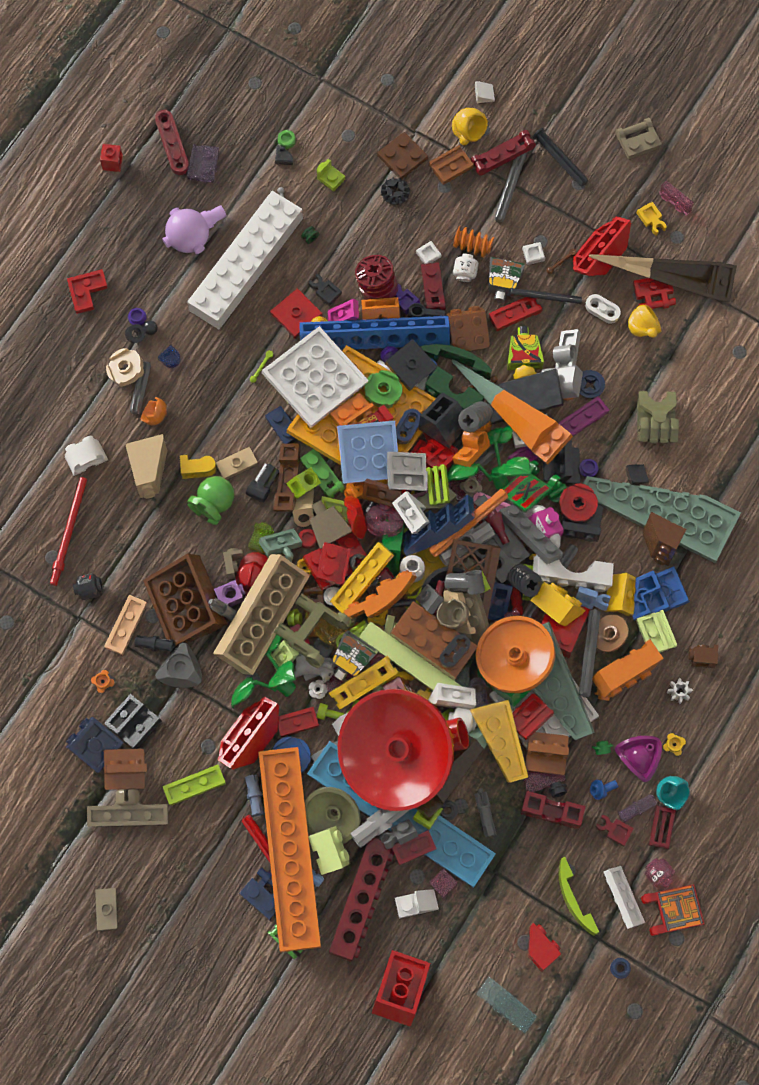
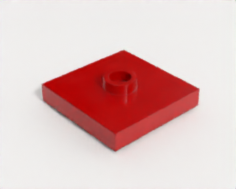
(293, 310)

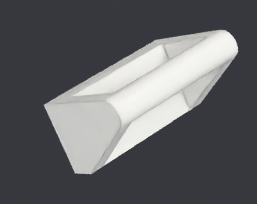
(453, 696)

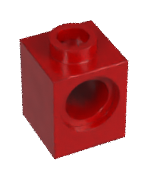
(111, 157)

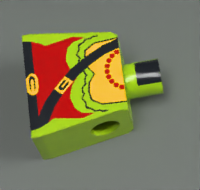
(525, 350)

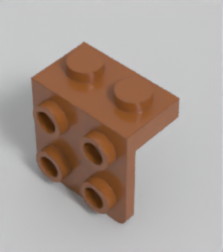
(469, 328)

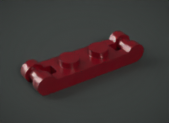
(503, 153)

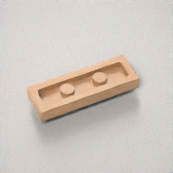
(125, 625)

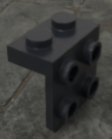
(587, 530)

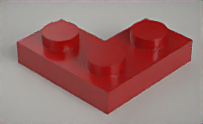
(82, 286)

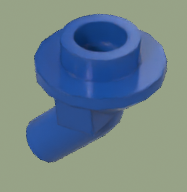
(599, 790)

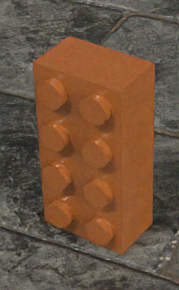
(428, 639)

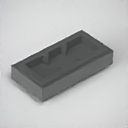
(430, 599)

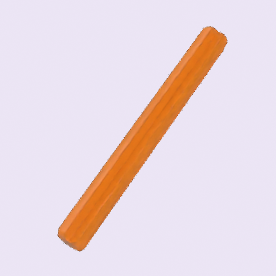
(480, 513)

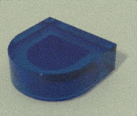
(170, 357)

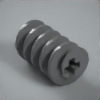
(475, 416)

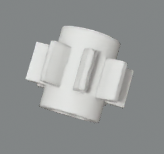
(683, 695)

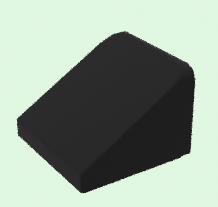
(636, 474)

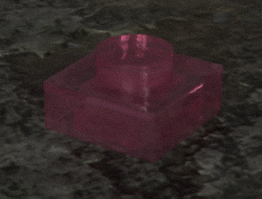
(443, 883)

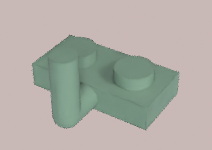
(281, 542)

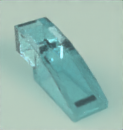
(506, 1005)

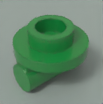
(554, 495)

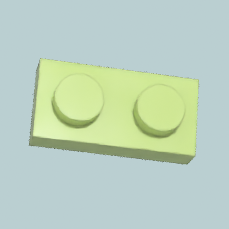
(284, 653)

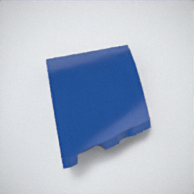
(658, 592)

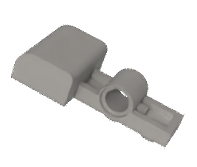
(565, 357)

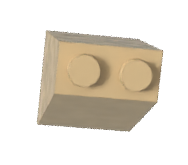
(147, 464)

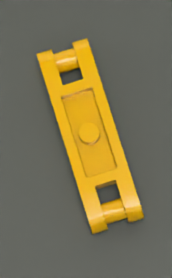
(363, 682)

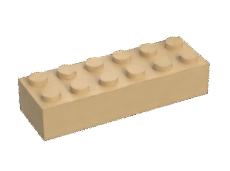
(261, 613)

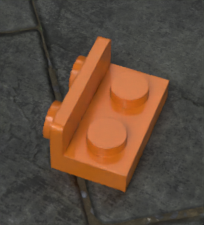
(352, 411)

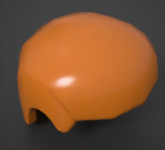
(154, 412)

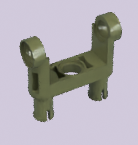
(297, 639)

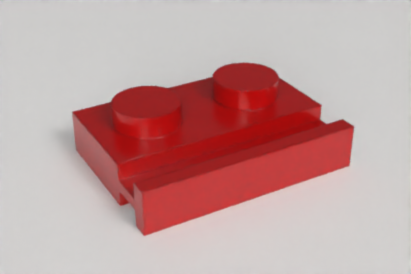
(333, 564)
(531, 716)

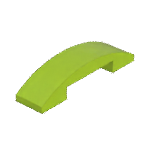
(586, 921)

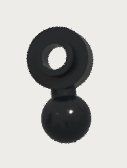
(149, 327)

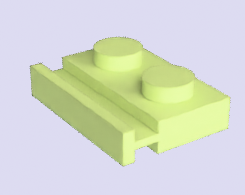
(658, 630)

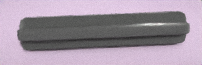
(139, 390)

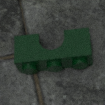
(441, 381)

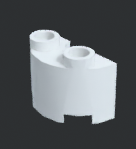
(84, 455)

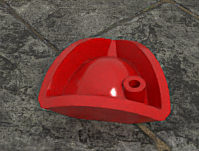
(355, 516)

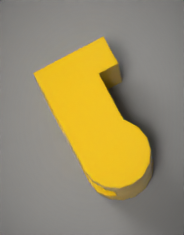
(197, 467)

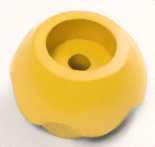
(523, 371)

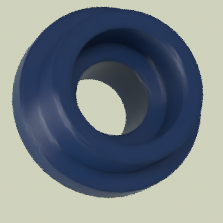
(620, 961)

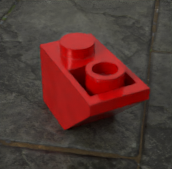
(540, 949)

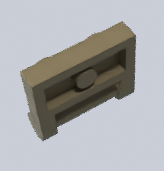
(639, 144)

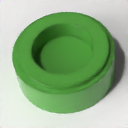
(286, 139)

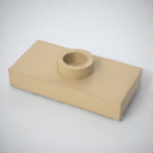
(236, 463)

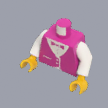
(547, 522)

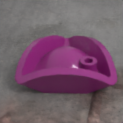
(641, 755)

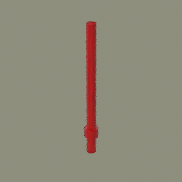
(58, 565)

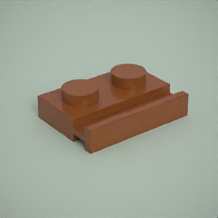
(451, 164)

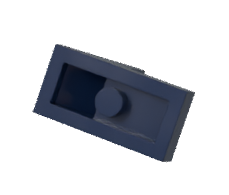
(499, 601)

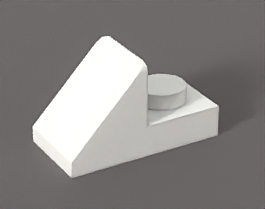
(411, 512)
(416, 903)

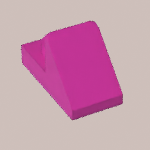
(345, 311)

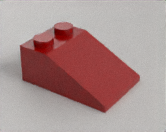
(567, 635)
(401, 988)

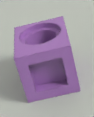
(231, 586)

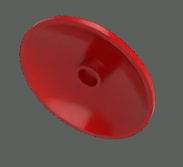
(398, 749)

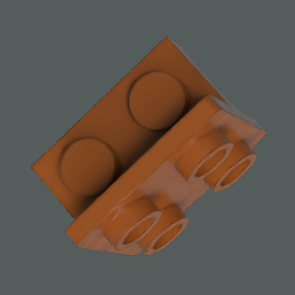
(547, 753)
(124, 769)

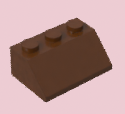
(662, 538)

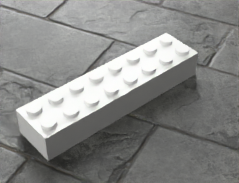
(245, 260)

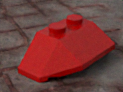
(607, 240)
(249, 734)

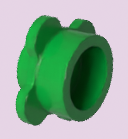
(602, 747)

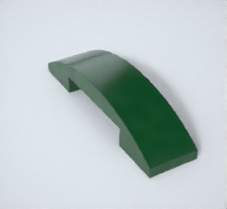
(460, 355)

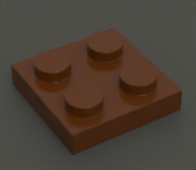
(402, 155)

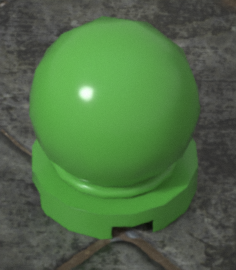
(213, 497)

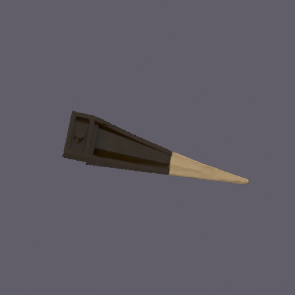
(702, 278)

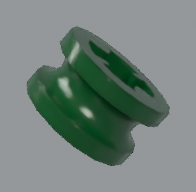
(310, 235)

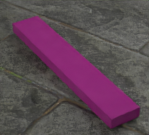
(573, 423)

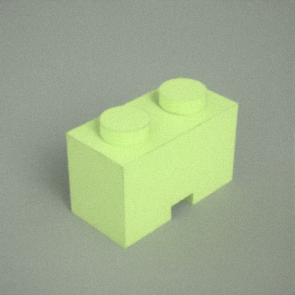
(330, 850)

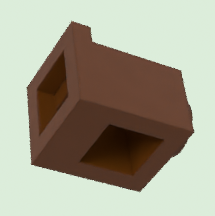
(704, 656)

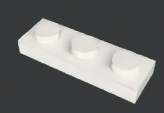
(624, 897)

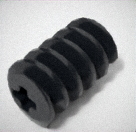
(524, 580)

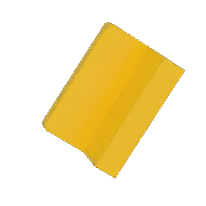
(622, 594)

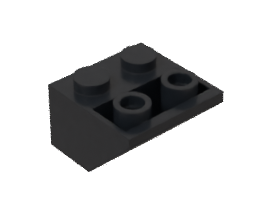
(441, 420)

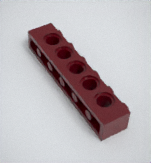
(339, 946)

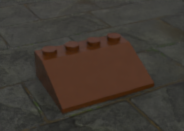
(181, 600)

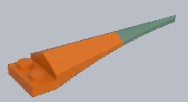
(534, 428)

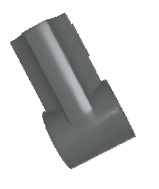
(469, 581)

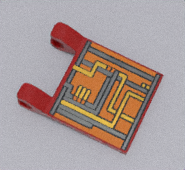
(677, 909)

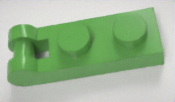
(324, 473)

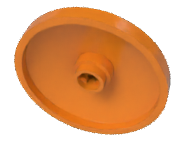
(515, 654)

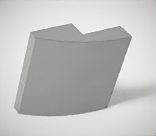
(407, 471)

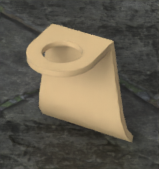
(304, 506)

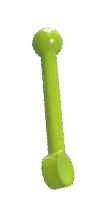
(269, 354)

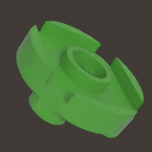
(381, 379)

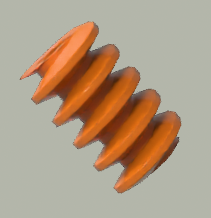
(473, 242)

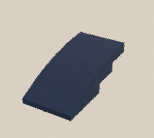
(441, 526)

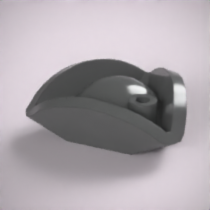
(180, 668)

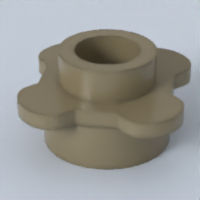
(471, 482)

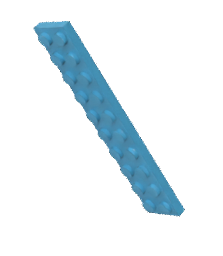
(455, 848)

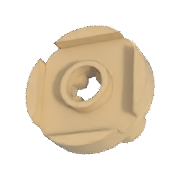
(133, 371)

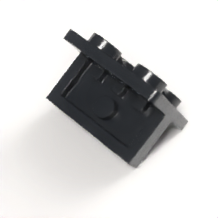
(564, 465)

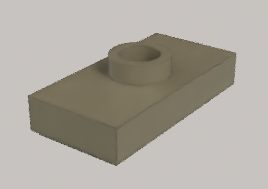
(106, 909)

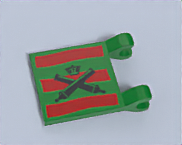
(529, 490)

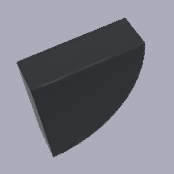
(283, 156)

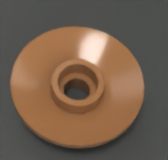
(607, 627)

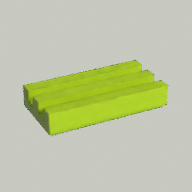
(435, 470)

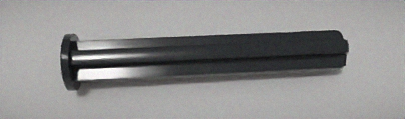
(560, 157)

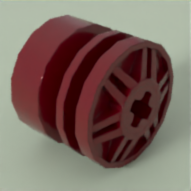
(376, 278)

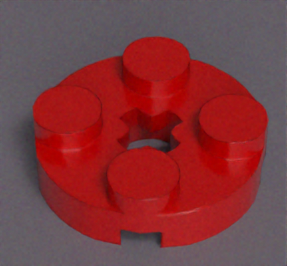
(588, 498)

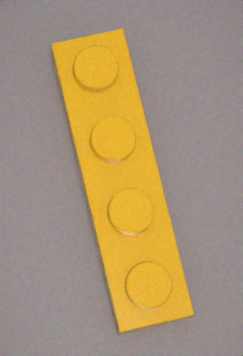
(362, 577)

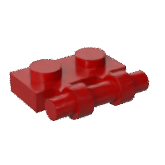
(650, 288)
(441, 456)

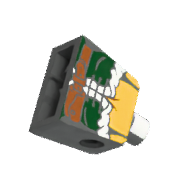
(503, 276)
(352, 655)

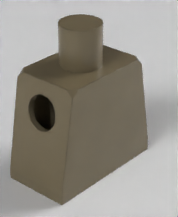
(328, 524)

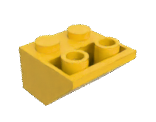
(558, 603)

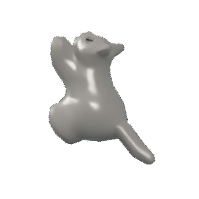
(304, 668)

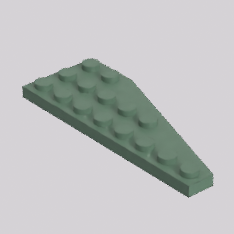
(705, 519)

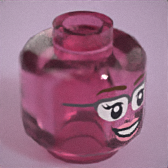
(659, 873)

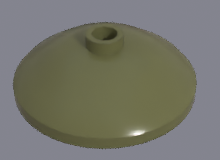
(320, 812)

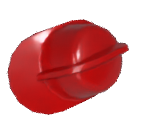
(250, 569)

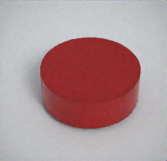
(308, 538)

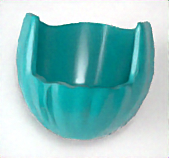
(673, 792)

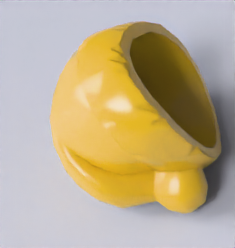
(469, 125)
(644, 322)

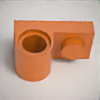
(473, 447)

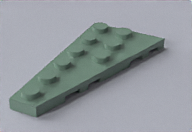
(562, 696)

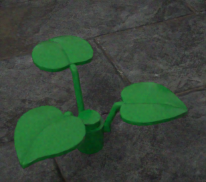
(514, 467)
(280, 681)

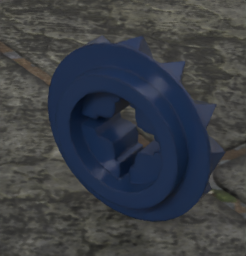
(599, 385)

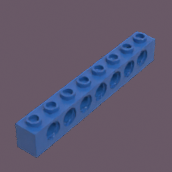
(383, 332)

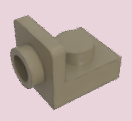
(231, 566)

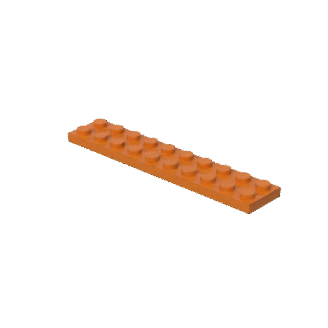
(289, 850)

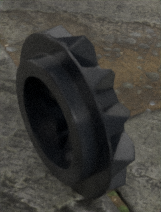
(398, 197)

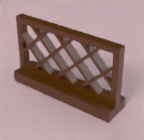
(489, 569)

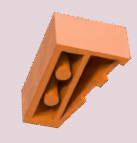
(627, 670)

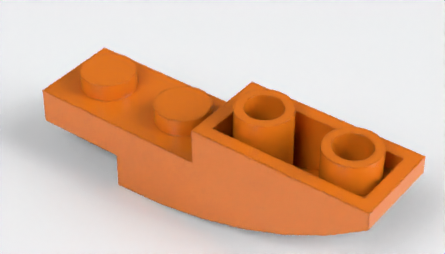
(389, 593)

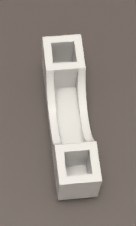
(597, 577)

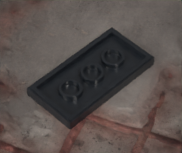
(537, 390)

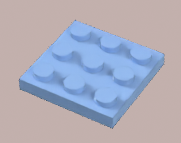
(365, 450)

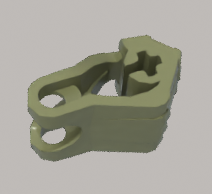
(657, 419)

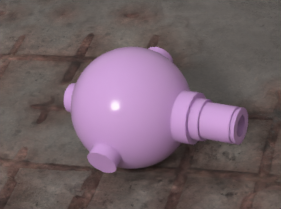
(189, 229)

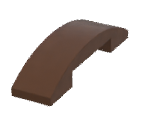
(289, 468)

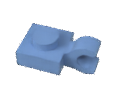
(589, 598)

